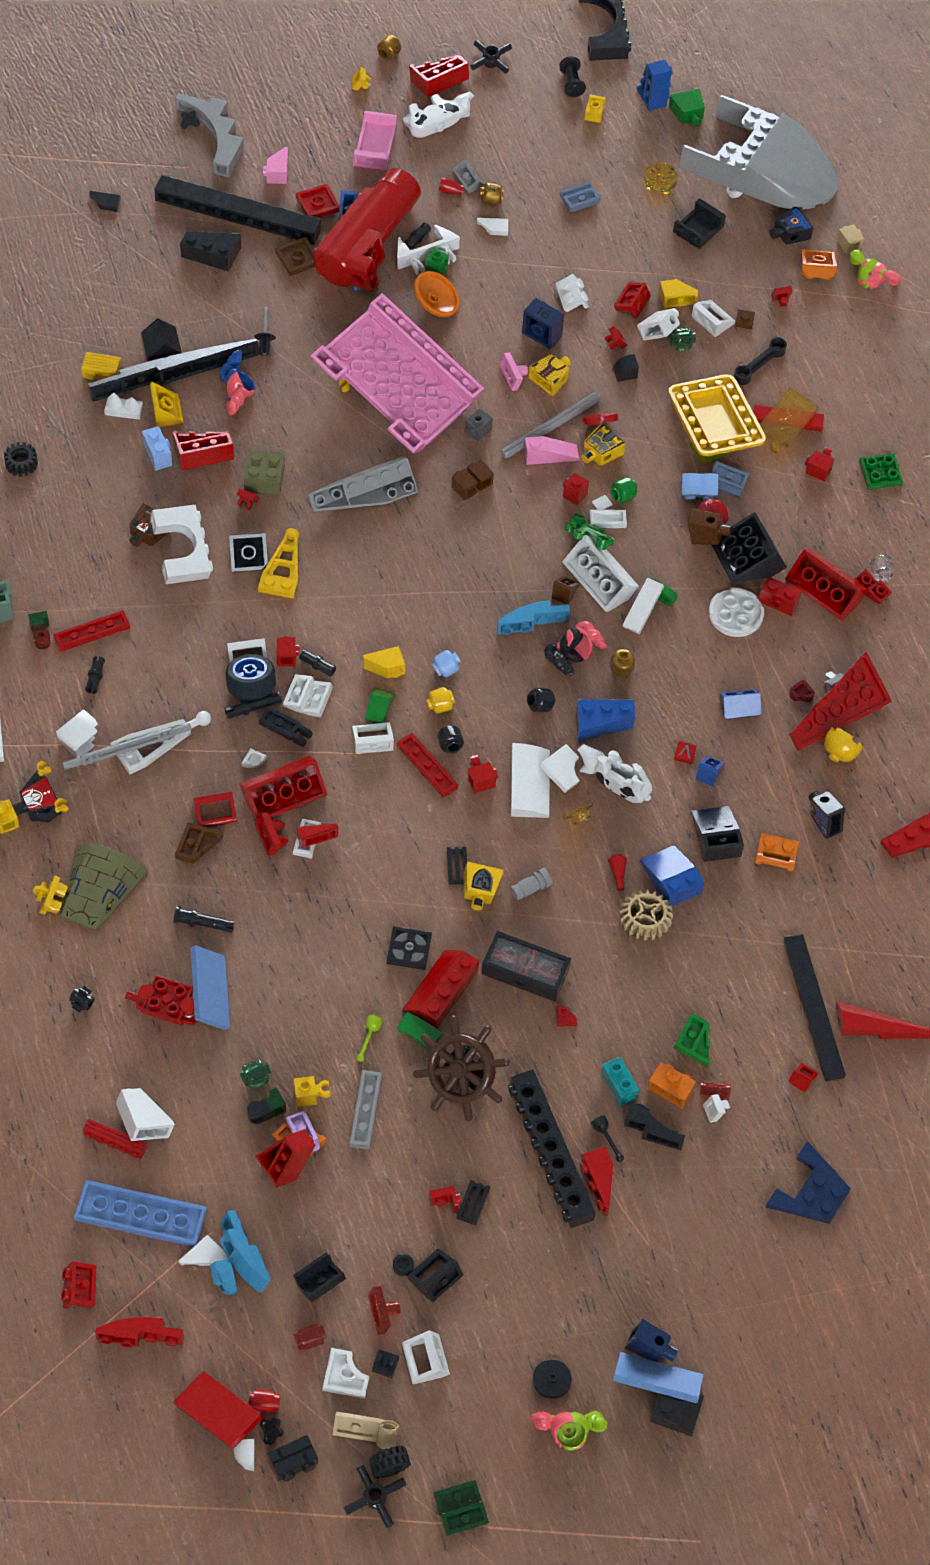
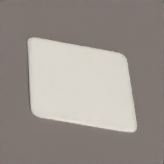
(602, 503)

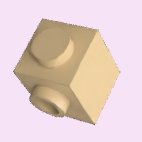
(850, 238)

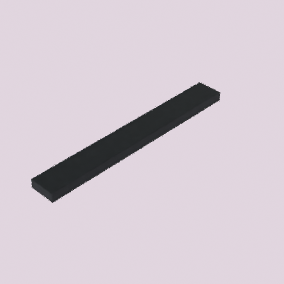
(814, 1008)

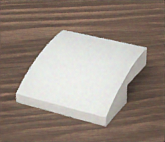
(308, 695)

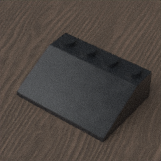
(749, 552)

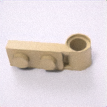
(366, 1428)

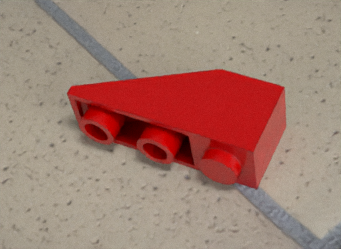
(599, 1170)

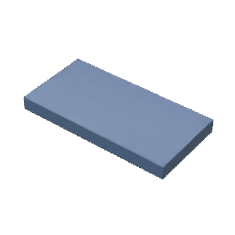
(210, 987)
(658, 1377)

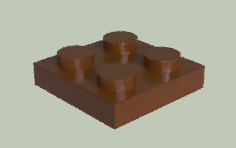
(296, 256)

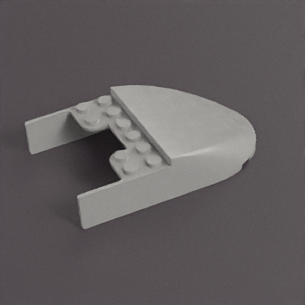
(775, 164)

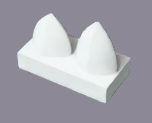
(123, 407)

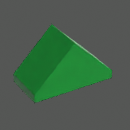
(379, 705)

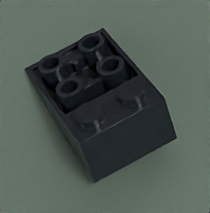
(717, 833)

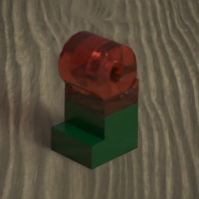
(40, 633)

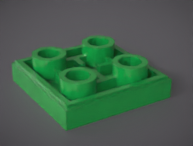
(881, 471)

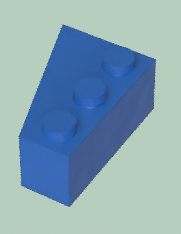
(655, 84)
(603, 716)

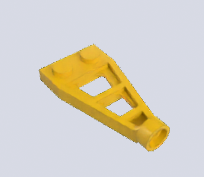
(281, 585)

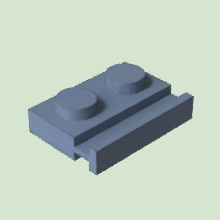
(580, 197)
(730, 479)

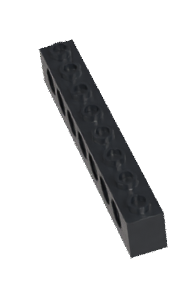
(528, 1083)

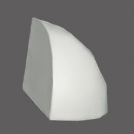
(245, 1454)

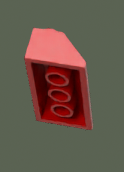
(826, 584)
(284, 788)
(442, 986)

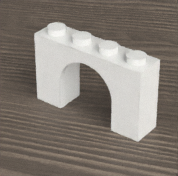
(185, 521)

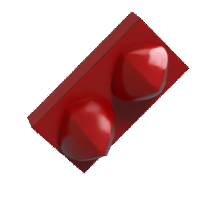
(267, 830)

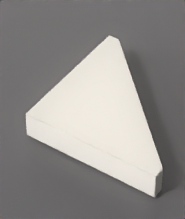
(204, 1253)

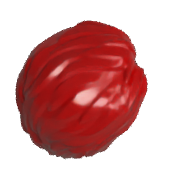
(715, 506)

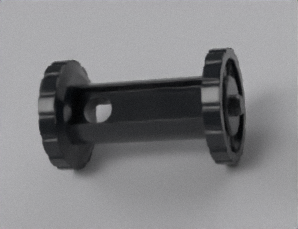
(575, 86)

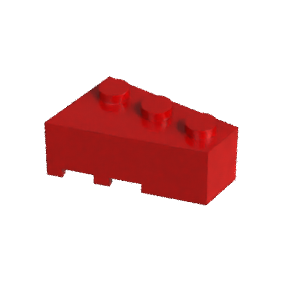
(440, 75)
(202, 449)
(287, 1157)

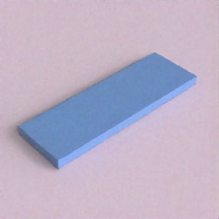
(140, 1213)

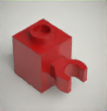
(820, 464)
(481, 775)

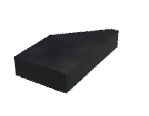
(106, 200)

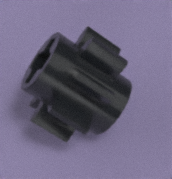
(81, 999)

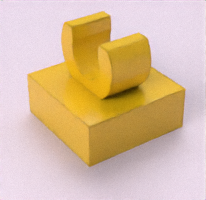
(360, 79)

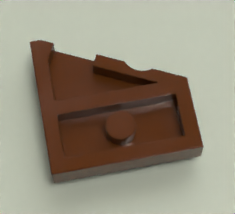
(196, 842)

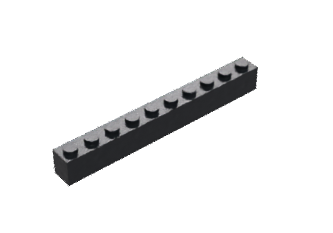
(237, 209)

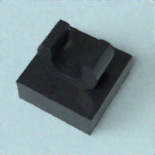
(385, 1363)

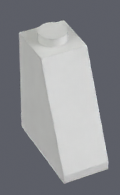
(143, 1116)

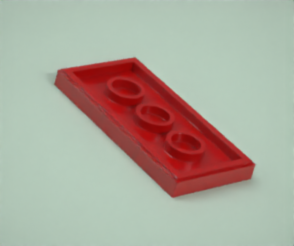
(218, 1410)

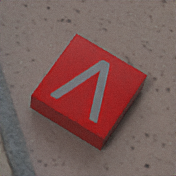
(685, 752)

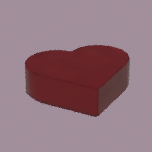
(801, 691)

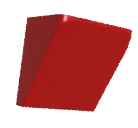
(802, 1077)

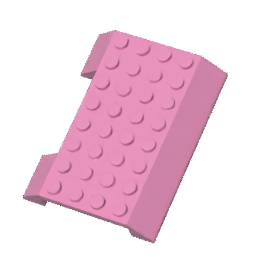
(400, 373)

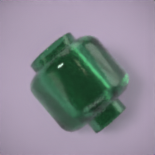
(682, 338)
(255, 1073)

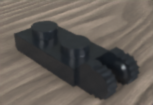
(285, 726)

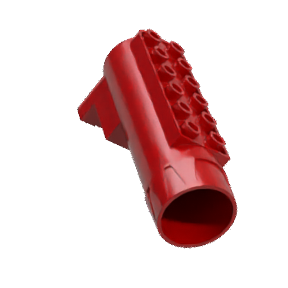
(356, 242)

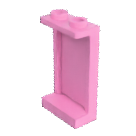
(375, 140)

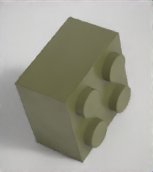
(264, 472)

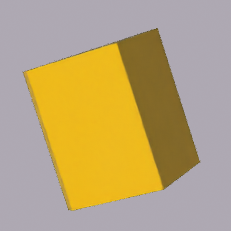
(165, 406)

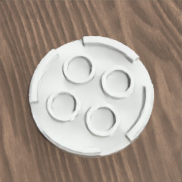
(736, 612)

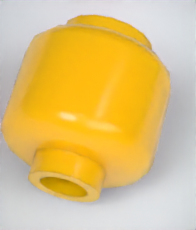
(440, 700)

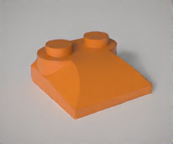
(818, 264)

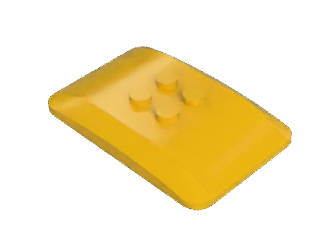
(716, 415)

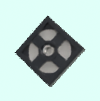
(409, 948)

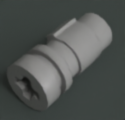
(530, 885)

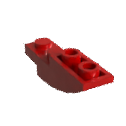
(130, 1330)

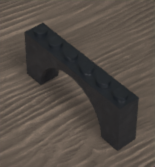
(614, 42)

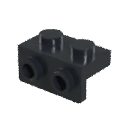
(318, 1277)

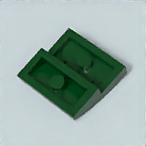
(460, 1507)

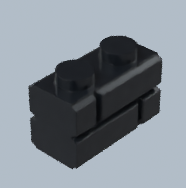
(292, 1458)

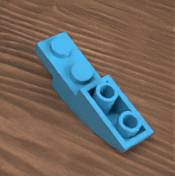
(536, 613)
(243, 1256)

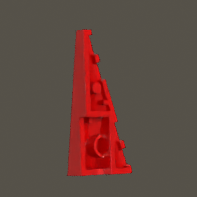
(865, 1022)

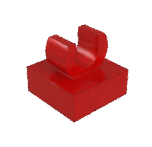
(782, 295)
(617, 338)
(246, 496)

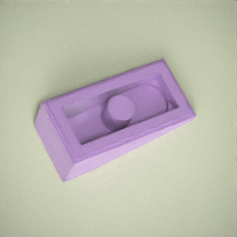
(299, 1122)

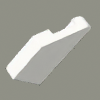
(494, 226)

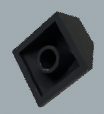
(676, 1413)

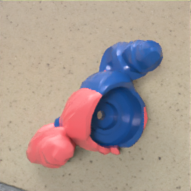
(238, 383)

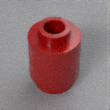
(264, 1400)

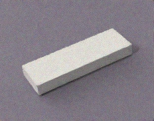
(643, 606)

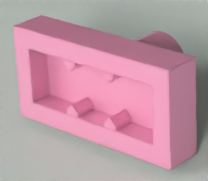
(512, 372)

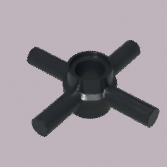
(491, 56)
(374, 1504)

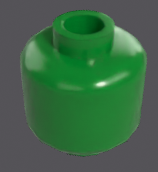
(623, 490)

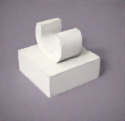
(715, 1108)

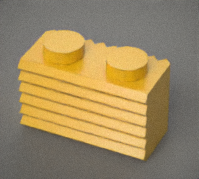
(100, 366)

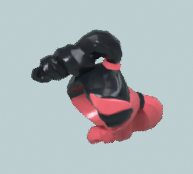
(574, 646)

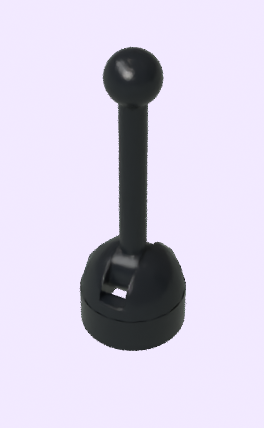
(601, 1125)

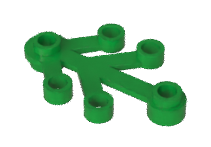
(599, 535)

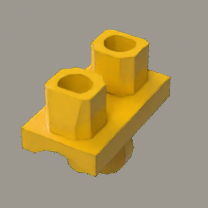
(55, 888)

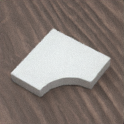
(561, 768)
(343, 1376)

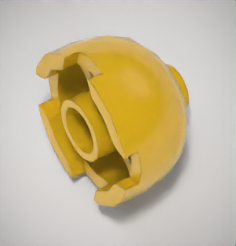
(841, 746)

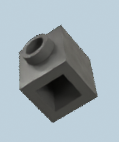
(478, 424)

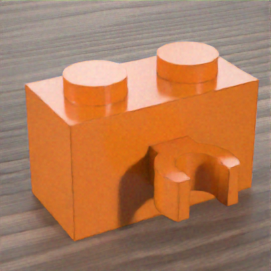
(671, 1084)

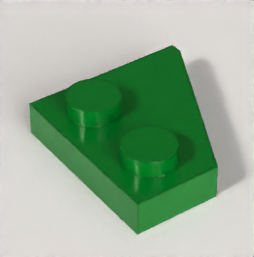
(694, 1040)

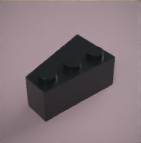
(211, 248)

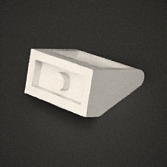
(708, 320)
(243, 645)
(373, 743)
(435, 1355)

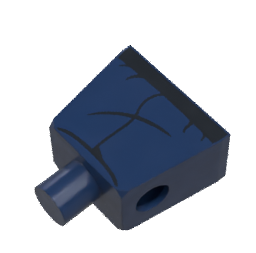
(650, 1342)

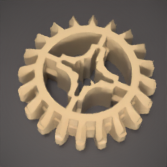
(646, 905)

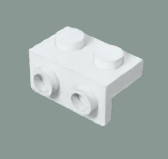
(572, 293)

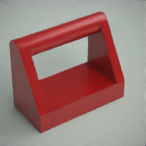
(212, 799)

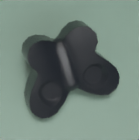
(189, 119)
(272, 1430)

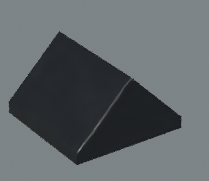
(160, 340)
(248, 552)

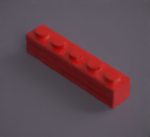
(114, 1139)

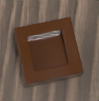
(745, 319)

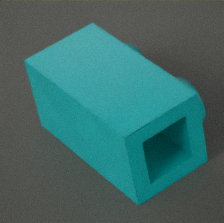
(620, 1081)

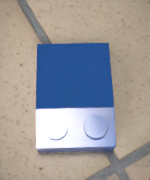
(673, 875)

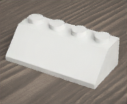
(600, 574)

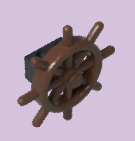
(463, 1066)

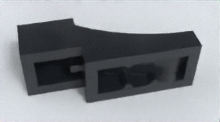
(653, 1131)

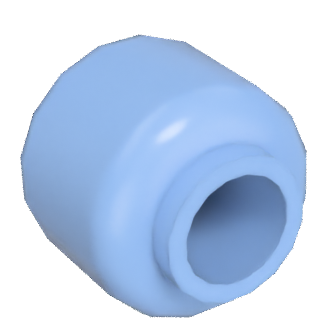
(446, 663)

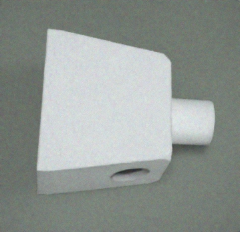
(666, 322)

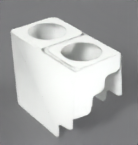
(78, 734)

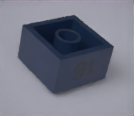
(542, 323)

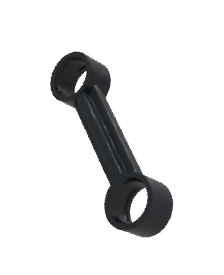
(760, 360)

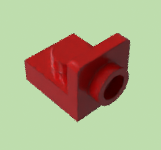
(443, 1196)

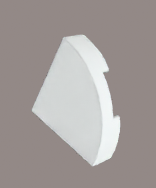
(254, 759)

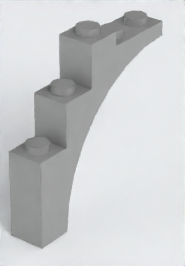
(214, 117)

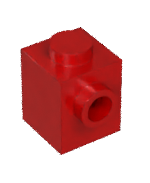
(575, 488)
(287, 651)

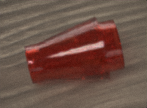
(719, 1088)

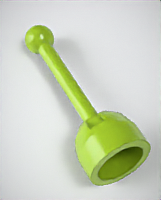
(373, 1024)

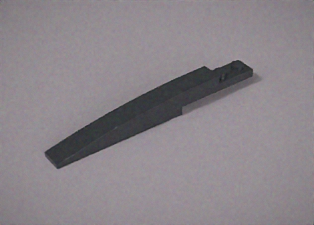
(170, 368)

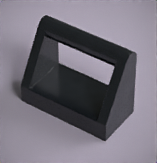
(440, 1280)

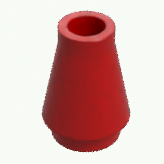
(450, 187)

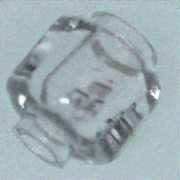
(882, 567)

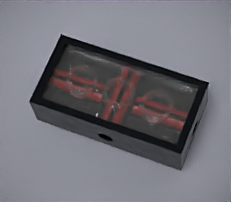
(526, 966)

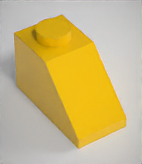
(676, 293)
(385, 663)

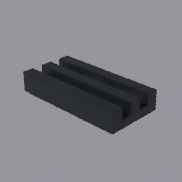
(456, 851)
(478, 1187)

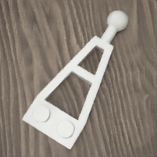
(134, 761)

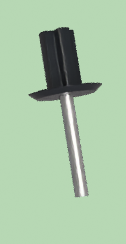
(264, 337)

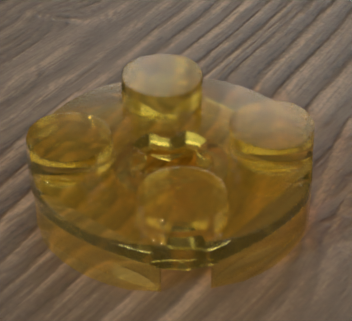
(656, 184)

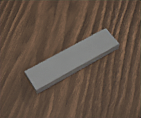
(365, 1109)

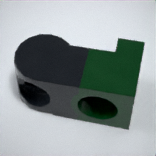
(267, 1108)

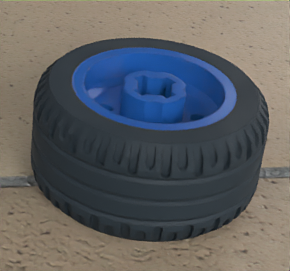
(250, 677)

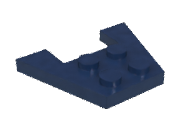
(820, 1194)

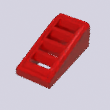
(316, 834)

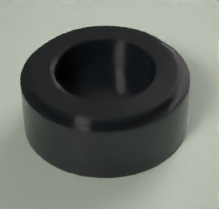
(403, 1264)

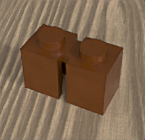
(476, 475)

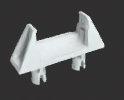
(446, 243)

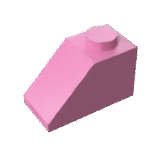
(277, 167)

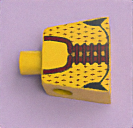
(550, 373)

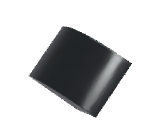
(626, 368)

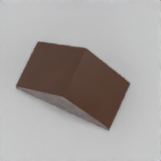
(564, 589)

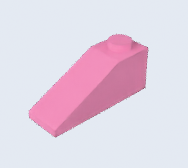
(548, 450)

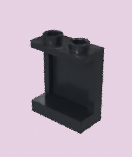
(700, 224)

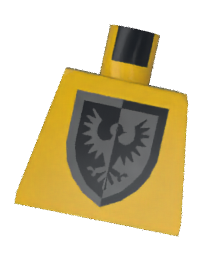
(480, 884)

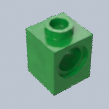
(437, 261)

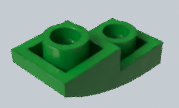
(415, 1027)

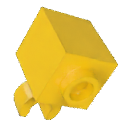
(8, 817)
(307, 1092)

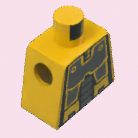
(602, 446)

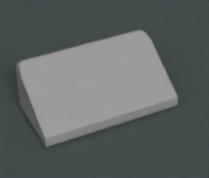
(468, 176)

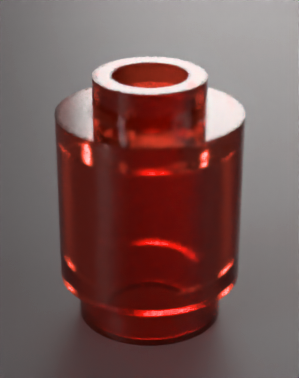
(310, 1337)

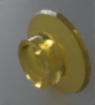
(579, 814)

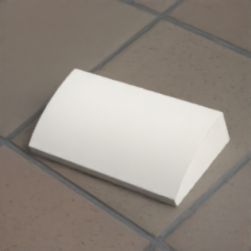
(529, 782)

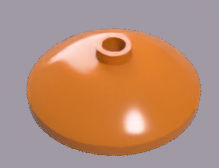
(436, 294)

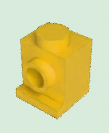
(595, 108)

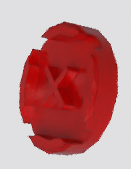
(598, 418)

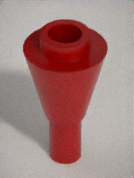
(618, 864)

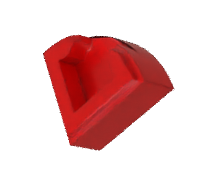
(565, 1017)

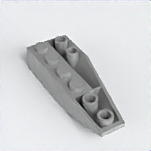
(367, 488)

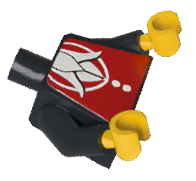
(39, 798)

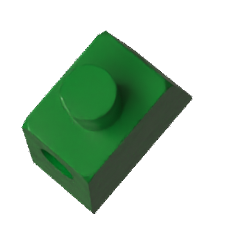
(688, 106)

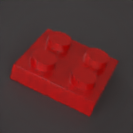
(318, 201)

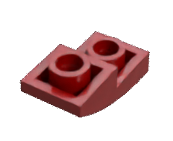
(876, 590)

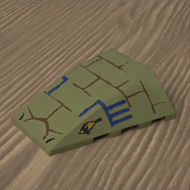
(98, 884)

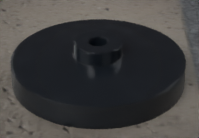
(552, 1379)

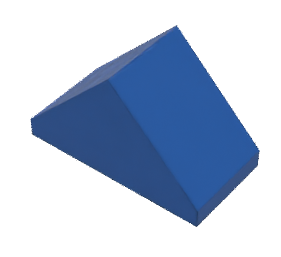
(346, 199)
(709, 770)

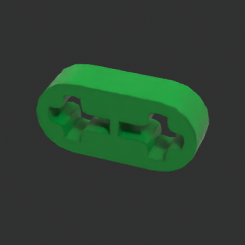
(667, 595)

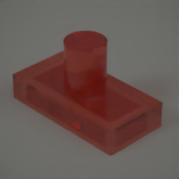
(382, 1310)

